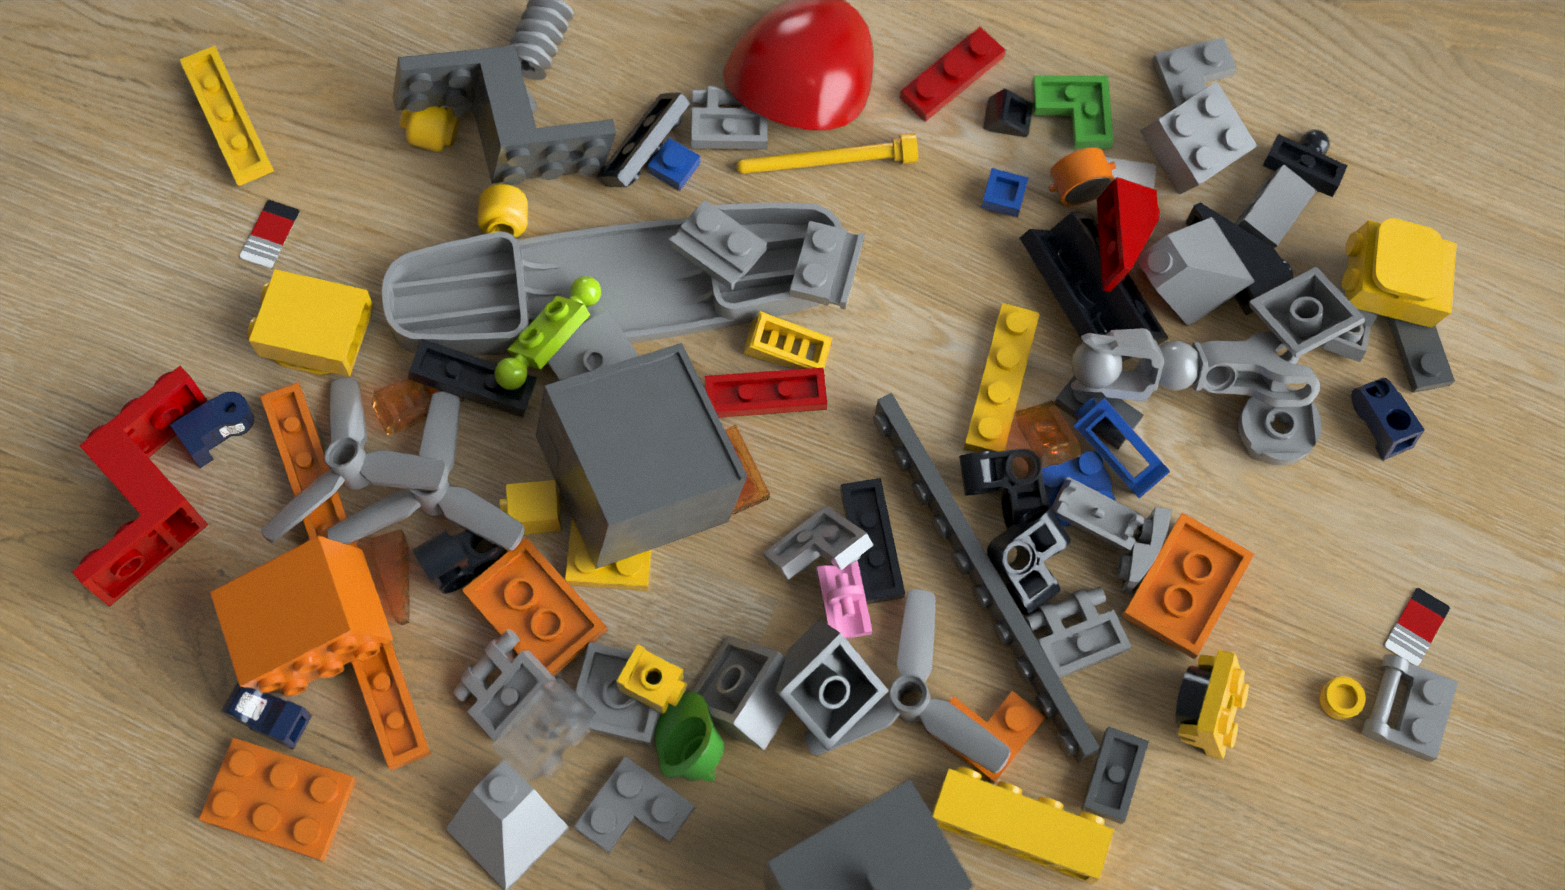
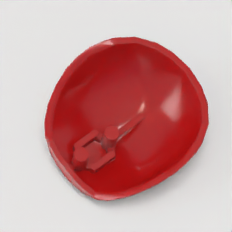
(804, 64)

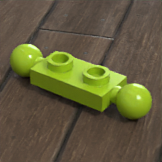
(548, 332)

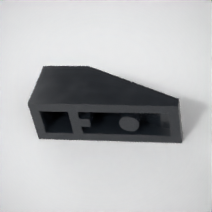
(1257, 256)

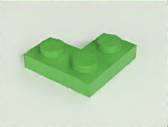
(1081, 98)

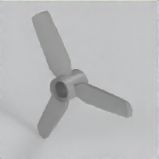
(352, 465)
(456, 503)
(938, 716)

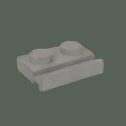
(718, 244)
(826, 265)

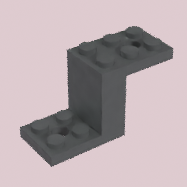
(503, 114)

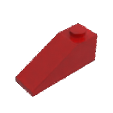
(1125, 222)

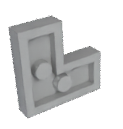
(1190, 67)
(821, 535)
(629, 796)

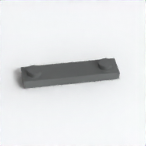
(1421, 355)

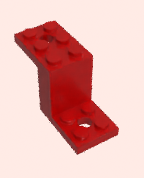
(123, 454)

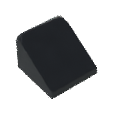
(1008, 114)

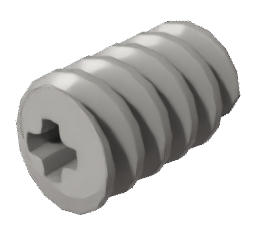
(539, 34)

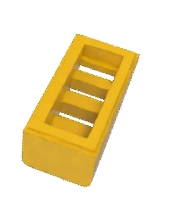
(791, 331)

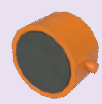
(1081, 176)

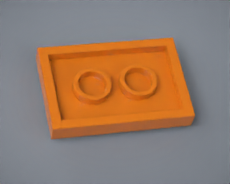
(1188, 585)
(536, 604)
(278, 799)

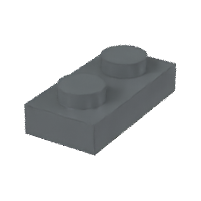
(1071, 401)
(1115, 775)

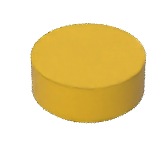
(1342, 698)

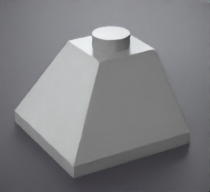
(1195, 270)
(1306, 312)
(506, 825)

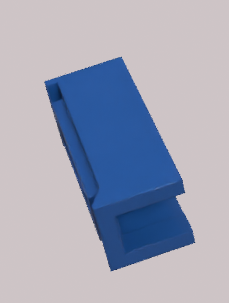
(1093, 412)

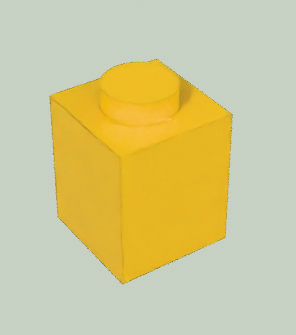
(534, 506)

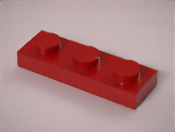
(952, 73)
(767, 392)

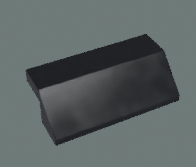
(1072, 269)

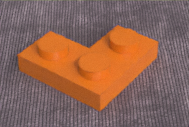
(1011, 723)

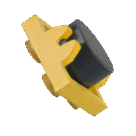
(1210, 702)

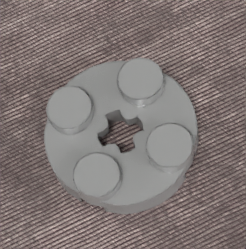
(1273, 447)

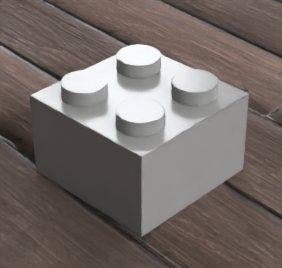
(1198, 138)

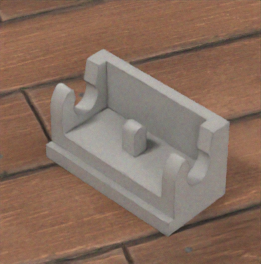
(1276, 206)
(1096, 514)

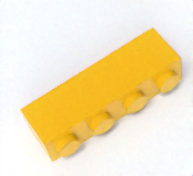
(1022, 826)

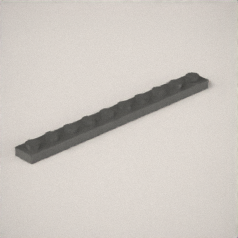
(989, 588)

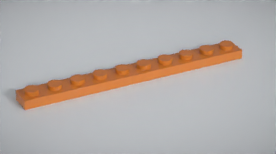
(378, 676)

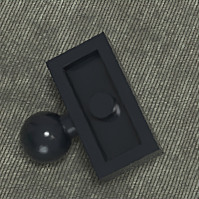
(1308, 160)

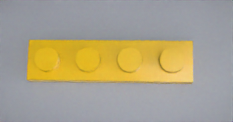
(226, 115)
(1001, 379)

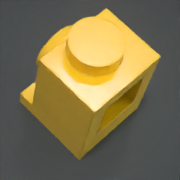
(659, 696)

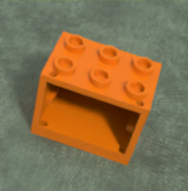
(301, 617)

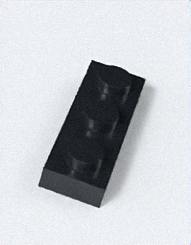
(644, 140)
(467, 378)
(879, 565)

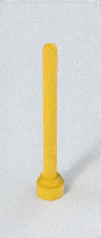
(901, 149)

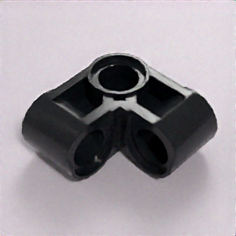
(992, 471)
(1036, 539)
(453, 560)

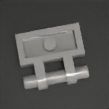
(725, 127)
(1084, 643)
(509, 692)

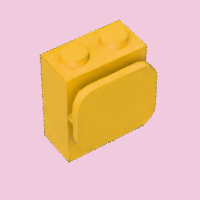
(1400, 271)
(310, 323)

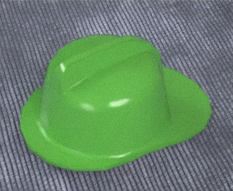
(688, 740)

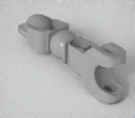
(1216, 366)

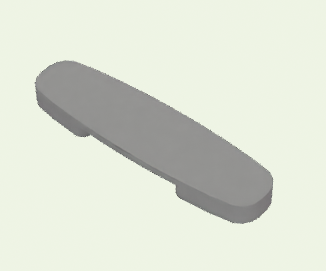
(492, 286)

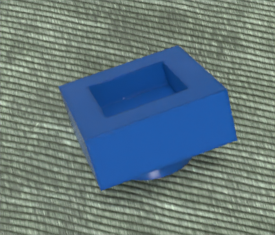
(674, 164)
(1004, 192)

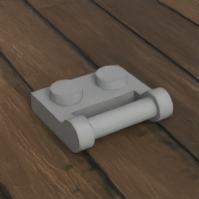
(1422, 712)

